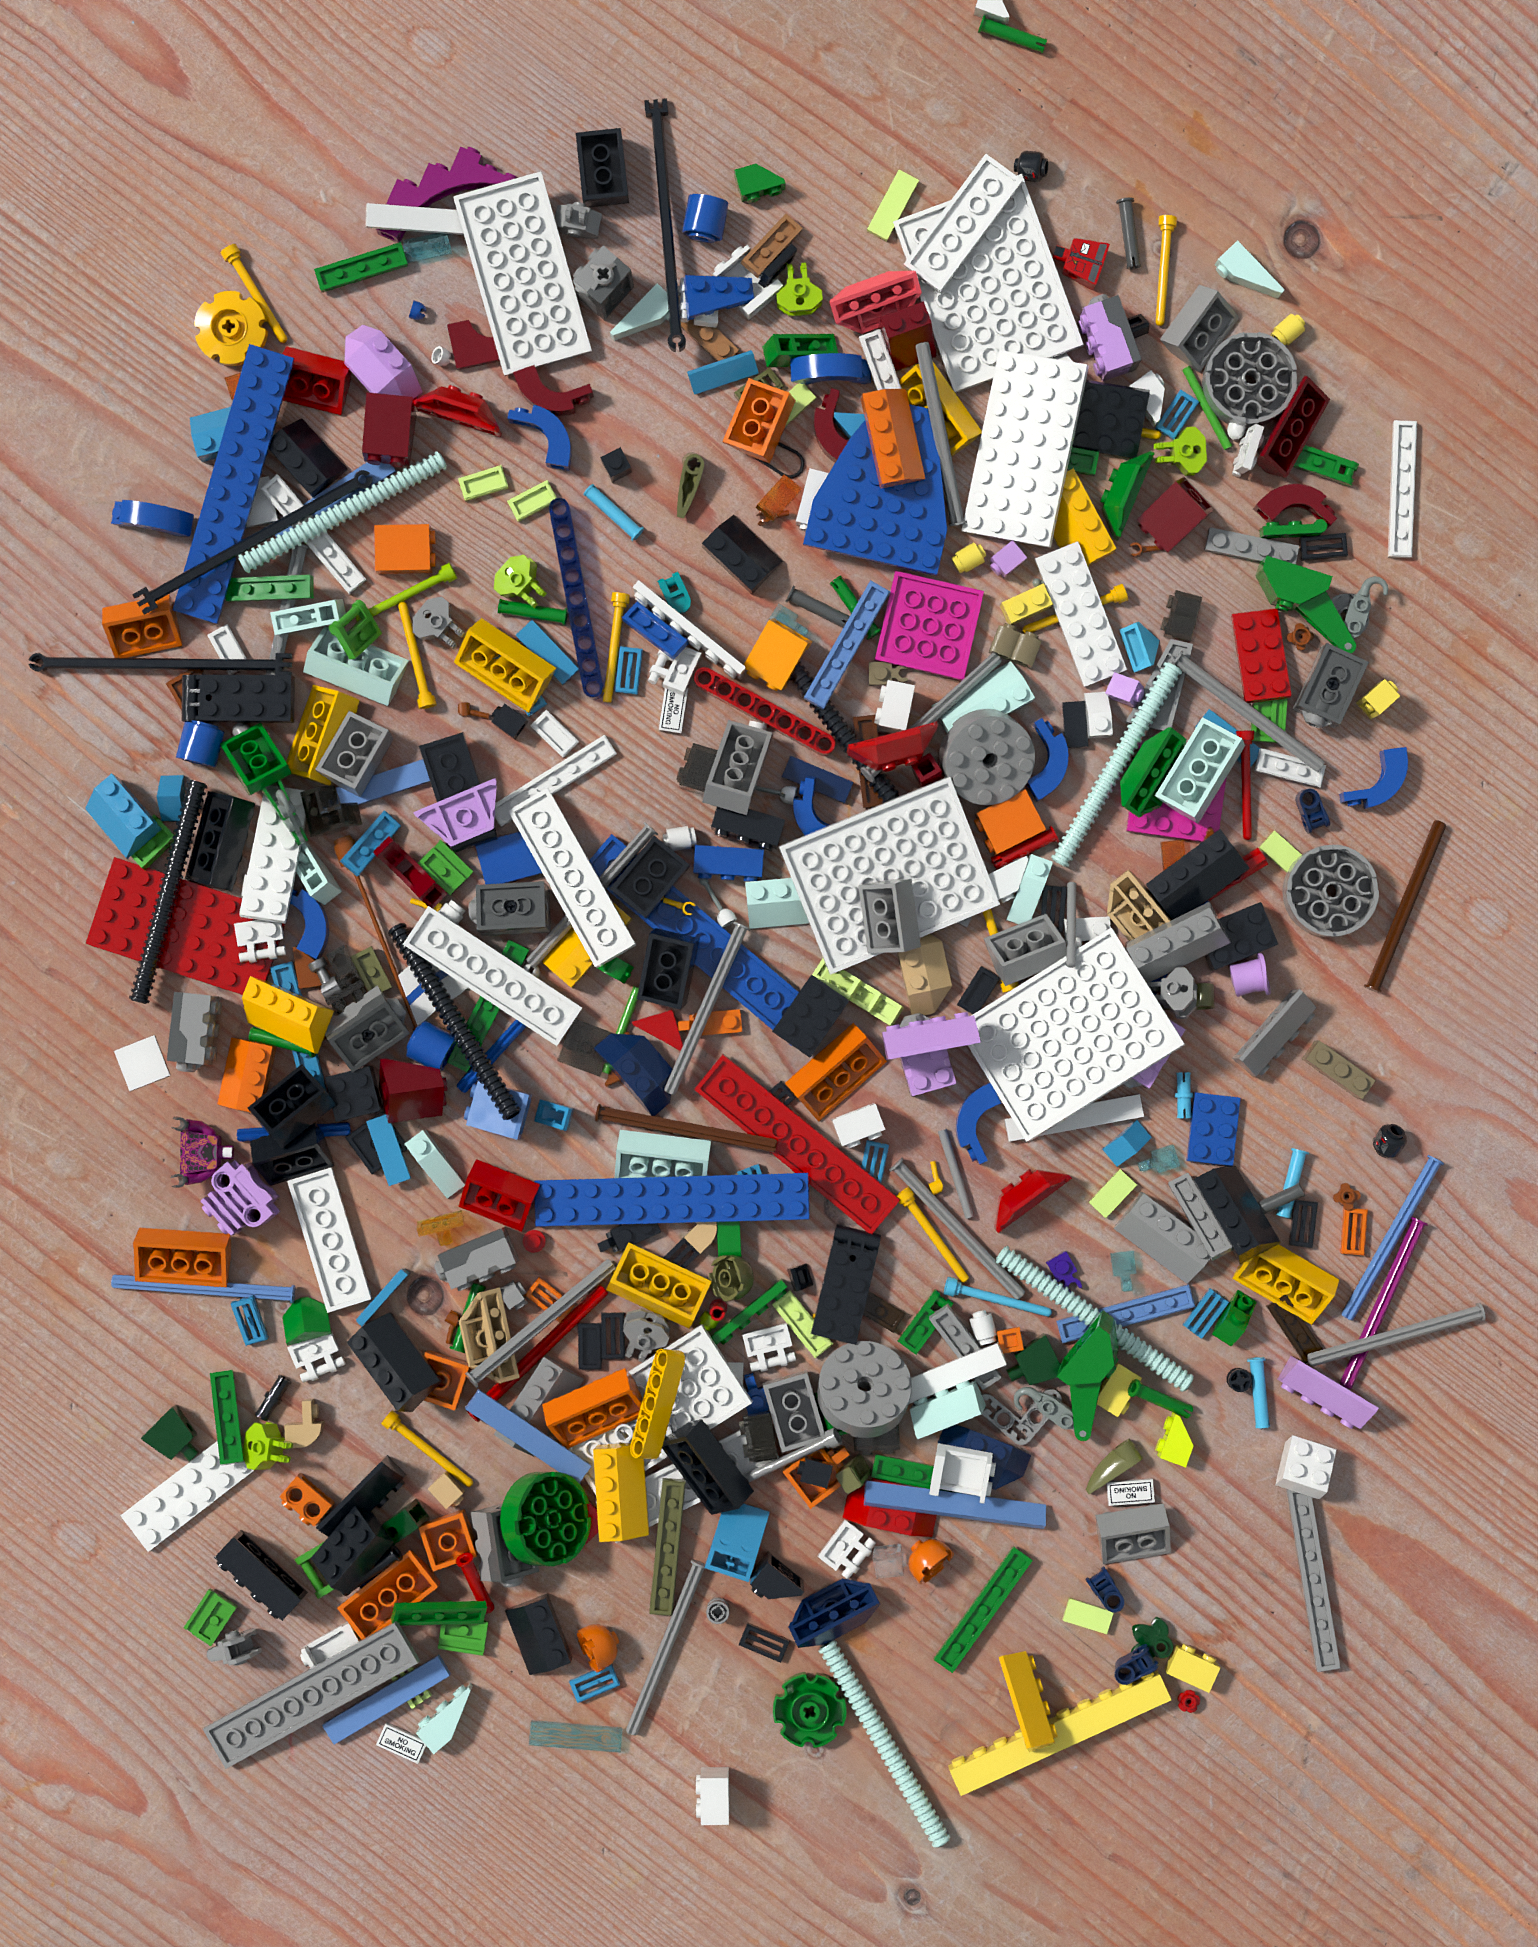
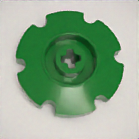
(808, 1692)

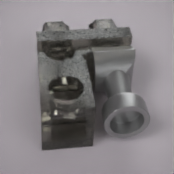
(344, 983)

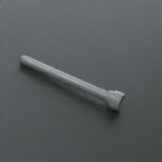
(829, 1439)

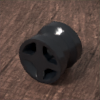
(1239, 1384)

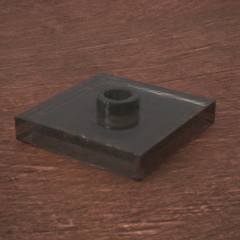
(578, 1047)

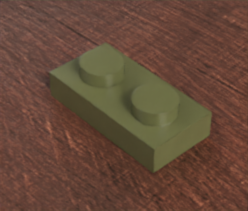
(371, 970)

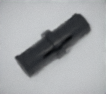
(273, 1398)

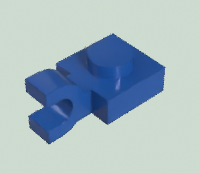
(757, 1395)

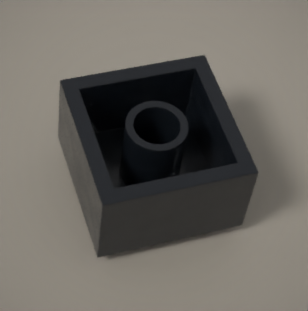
(354, 1093)

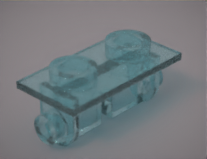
(427, 247)

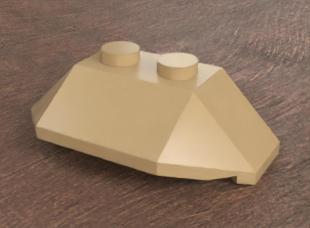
(1134, 906)
(925, 975)
(485, 1331)

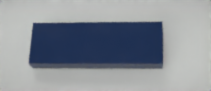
(826, 782)

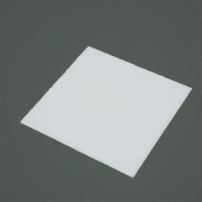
(141, 1063)

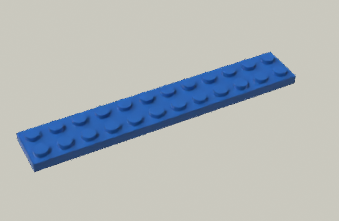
(235, 478)
(748, 979)
(672, 1199)

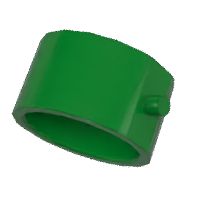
(617, 969)

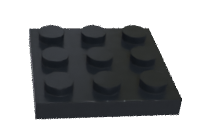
(1111, 419)

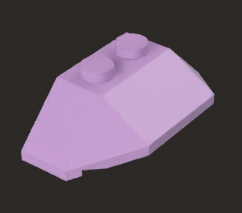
(379, 364)

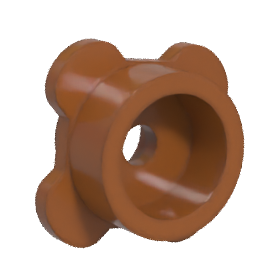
(1306, 636)
(1340, 1198)

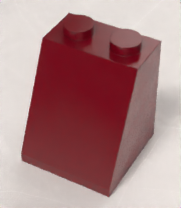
(905, 330)
(388, 429)
(1174, 514)
(411, 1091)

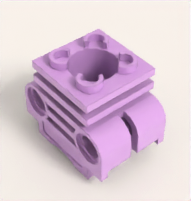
(235, 1203)

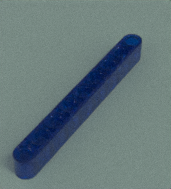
(571, 589)

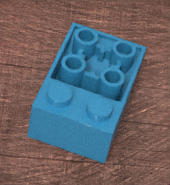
(737, 1541)

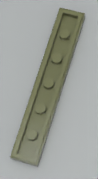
(667, 1546)

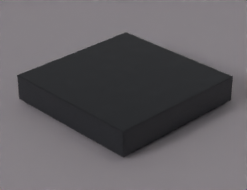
(364, 1147)

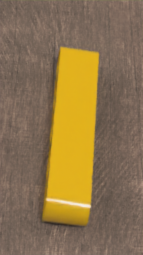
(657, 1404)

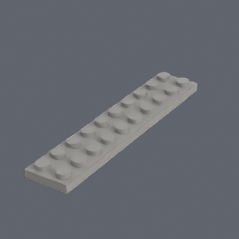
(311, 1694)

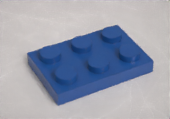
(1213, 1129)

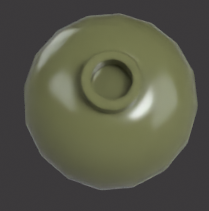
(731, 1277)

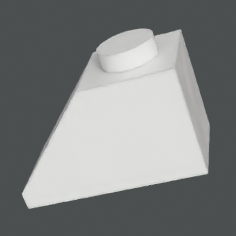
(1155, 384)
(1098, 715)
(1008, 879)

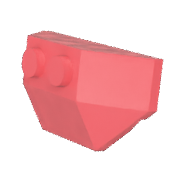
(864, 302)

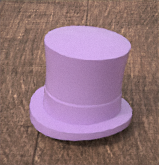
(1250, 976)

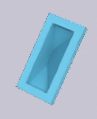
(1140, 646)

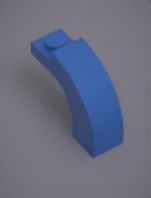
(830, 367)
(559, 445)
(152, 517)
(1056, 765)
(1393, 773)
(804, 810)
(316, 924)
(968, 1115)

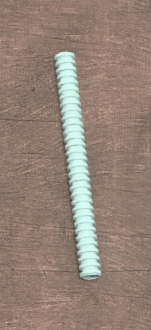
(342, 512)
(1116, 764)
(1088, 1315)
(885, 1745)

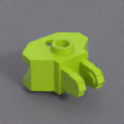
(799, 291)
(1182, 451)
(518, 579)
(266, 1446)

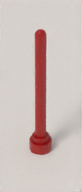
(1247, 736)

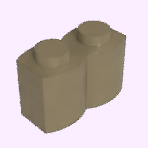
(1015, 646)

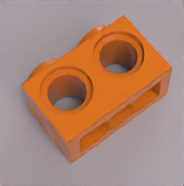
(310, 1494)

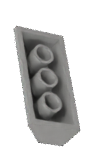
(1177, 942)
(1275, 1032)
(1163, 1238)
(546, 1383)

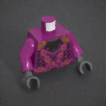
(199, 1152)

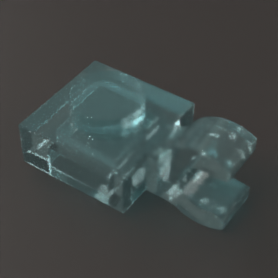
(788, 618)
(1162, 1158)
(1123, 1265)

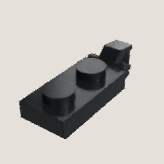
(632, 1233)

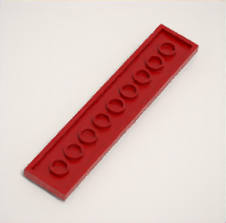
(798, 1144)

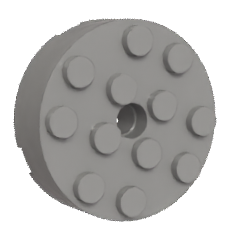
(1266, 362)
(1004, 770)
(1307, 896)
(872, 1368)

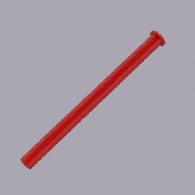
(549, 1342)

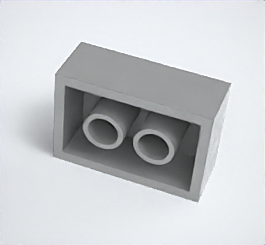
(794, 1410)

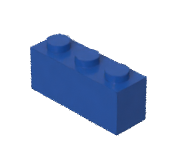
(728, 862)

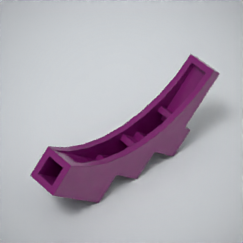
(438, 183)

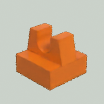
(1010, 1340)

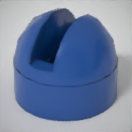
(415, 310)

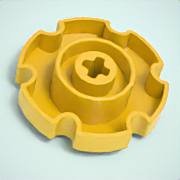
(218, 316)

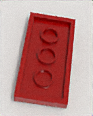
(1261, 656)

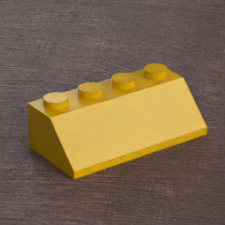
(959, 423)
(1080, 522)
(515, 675)
(317, 728)
(570, 958)
(286, 1014)
(1285, 1273)
(658, 1285)
(620, 1493)
(1027, 1700)

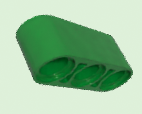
(729, 1238)

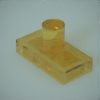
(441, 1226)

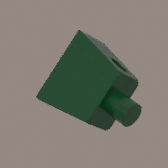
(1035, 1362)
(172, 1435)
(405, 1521)

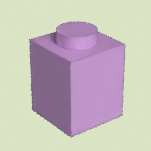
(1007, 559)
(1125, 690)

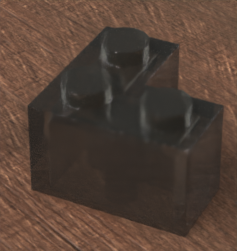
(697, 769)
(325, 813)

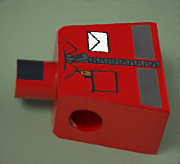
(1082, 261)

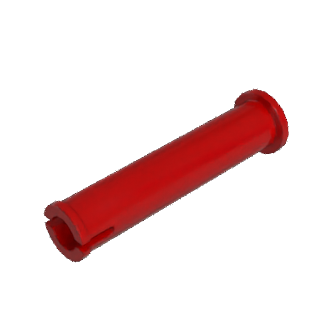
(1025, 848)
(717, 1304)
(473, 1578)

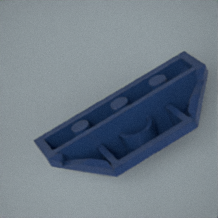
(638, 1068)
(1009, 1461)
(833, 1612)

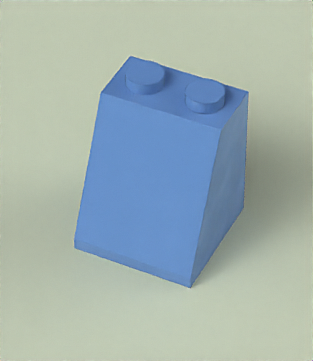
(486, 1116)

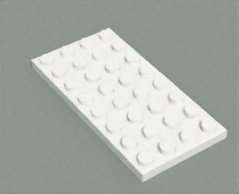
(522, 273)
(1025, 448)
(705, 1392)

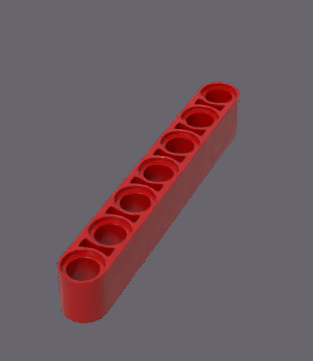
(758, 702)

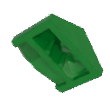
(305, 1321)

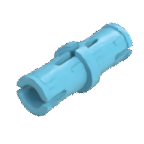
(1183, 1094)

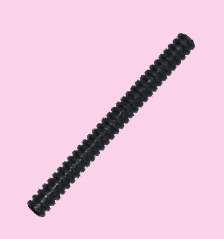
(842, 733)
(168, 891)
(456, 1025)

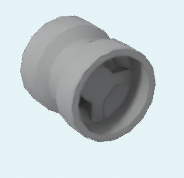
(719, 1606)

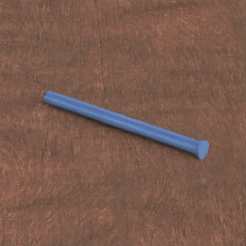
(1391, 1238)
(231, 1290)

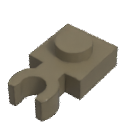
(882, 672)

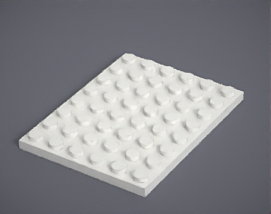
(999, 296)
(905, 838)
(1071, 1035)

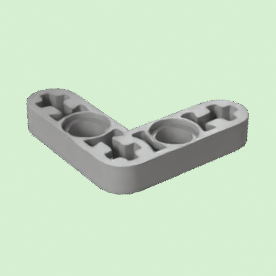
(1023, 1423)

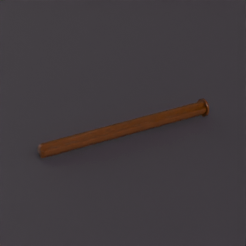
(1406, 906)
(685, 1129)

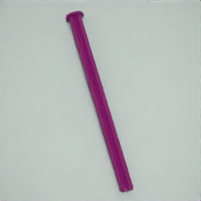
(1384, 1298)

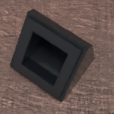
(1138, 325)
(800, 1277)

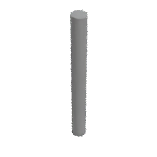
(1071, 925)
(955, 1172)

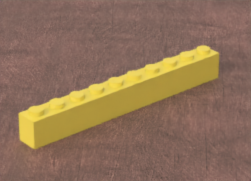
(1071, 1726)

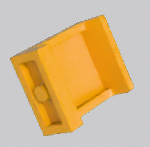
(776, 654)

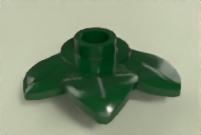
(1152, 1636)

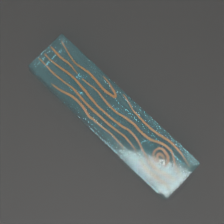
(575, 1736)

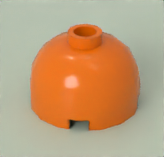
(928, 1559)
(598, 1645)

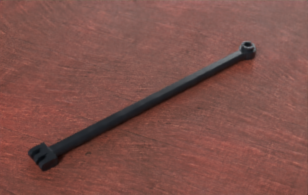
(666, 221)
(258, 537)
(163, 663)

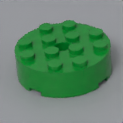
(545, 1518)

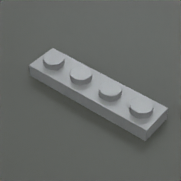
(1248, 546)
(1200, 1216)
(960, 1340)

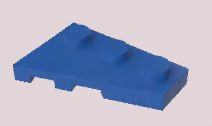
(715, 293)

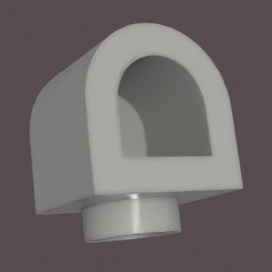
(513, 1295)

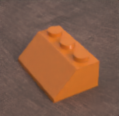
(759, 420)
(136, 634)
(246, 1073)

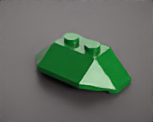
(1123, 492)
(1149, 771)

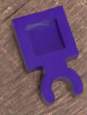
(1063, 1268)

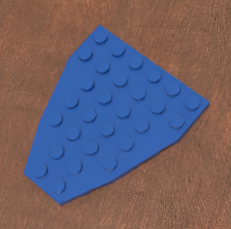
(884, 525)

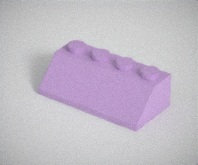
(930, 1037)
(1327, 1393)

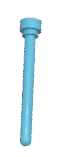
(954, 1287)

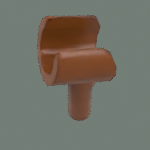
(764, 522)
(1143, 549)
(464, 710)
(453, 1319)

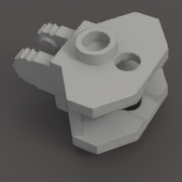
(578, 220)
(438, 623)
(1177, 992)
(645, 1334)
(234, 1648)

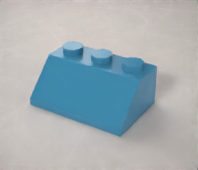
(208, 432)
(121, 815)

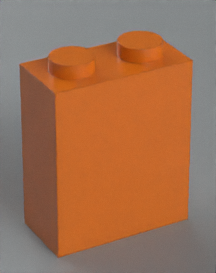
(404, 549)
(1009, 823)

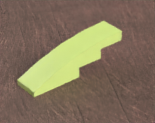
(860, 993)

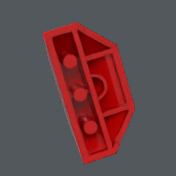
(459, 409)
(894, 749)
(1026, 1194)
(887, 1519)

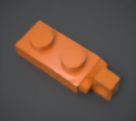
(718, 1022)

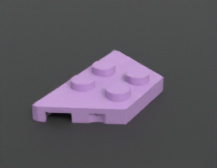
(462, 814)

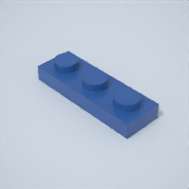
(655, 630)

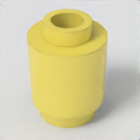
(1289, 329)
(969, 558)

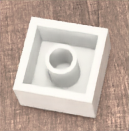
(895, 707)
(858, 1125)
(1305, 1467)
(714, 1796)

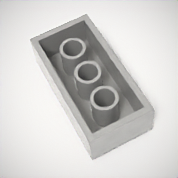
(737, 767)

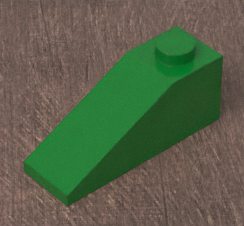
(783, 347)

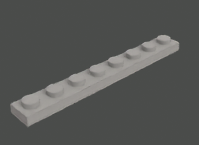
(1313, 1581)

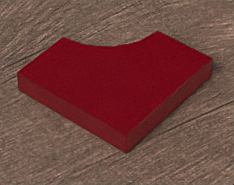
(470, 347)

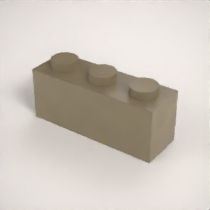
(1338, 1069)

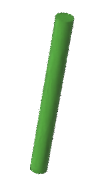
(1211, 416)
(626, 1017)

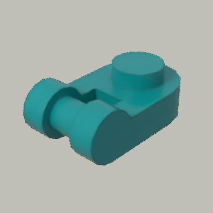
(679, 599)

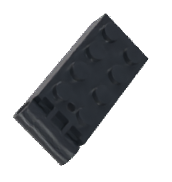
(238, 698)
(452, 772)
(846, 1284)

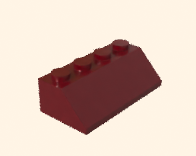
(1293, 429)

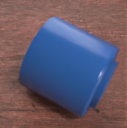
(705, 218)
(200, 743)
(430, 1046)

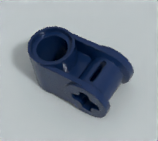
(1312, 812)
(1104, 1587)
(1138, 1662)

